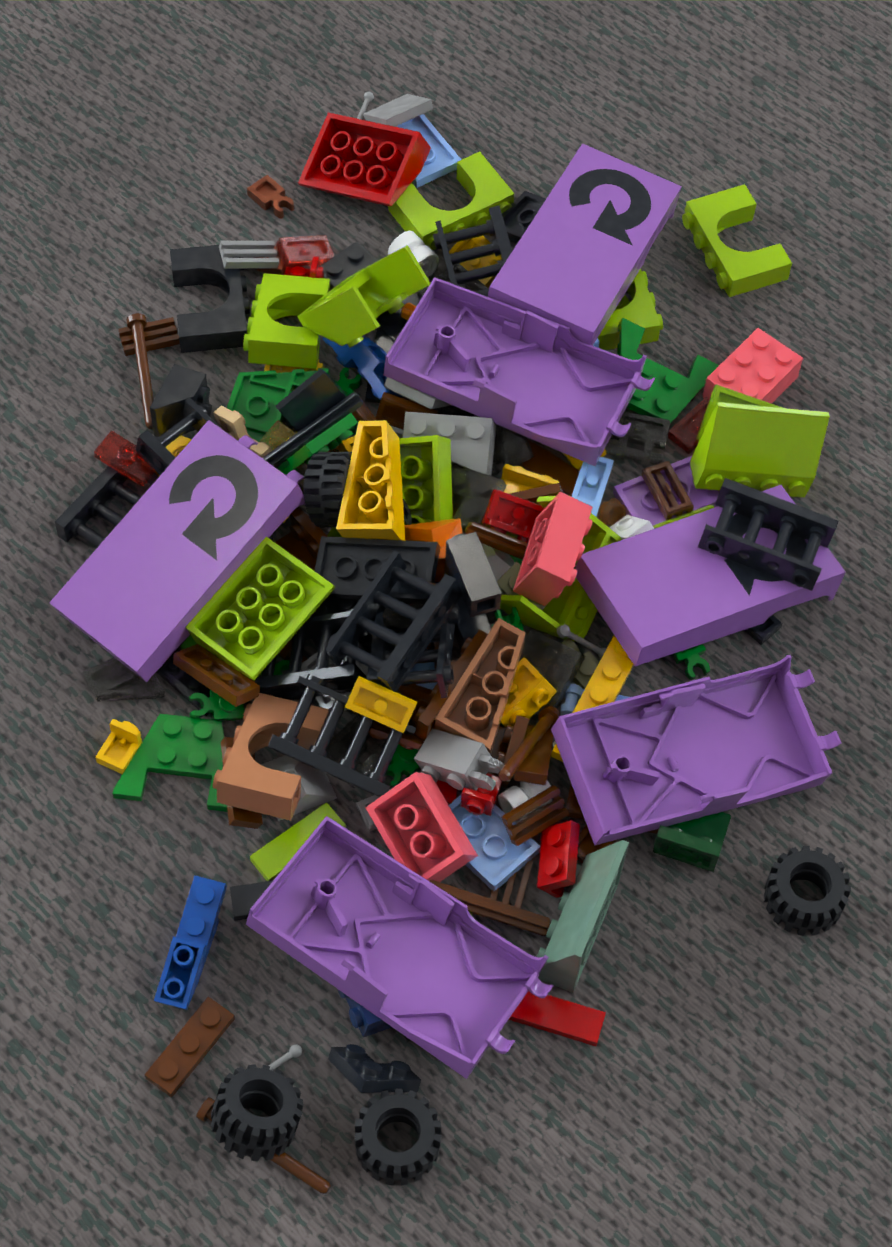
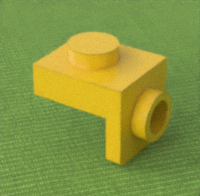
(119, 746)

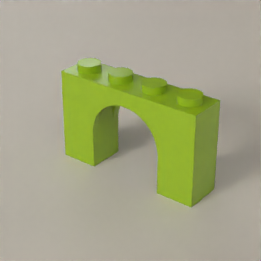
(478, 180)
(734, 269)
(639, 311)
(278, 343)

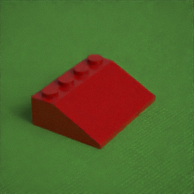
(364, 159)

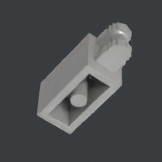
(457, 761)

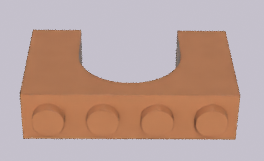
(255, 787)

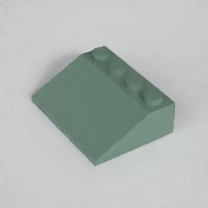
(582, 916)

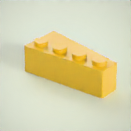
(373, 486)

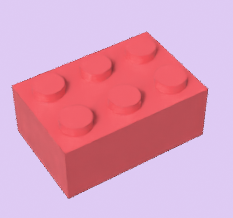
(757, 368)
(553, 549)
(421, 828)

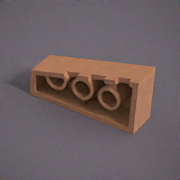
(483, 690)

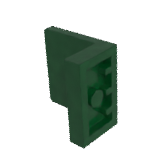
(694, 841)

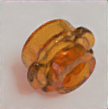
(618, 511)

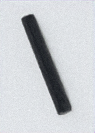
(314, 429)

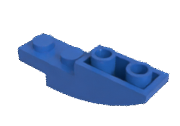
(368, 360)
(191, 944)

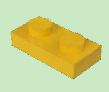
(381, 704)

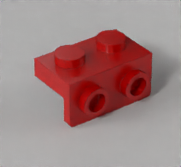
(511, 514)
(558, 857)

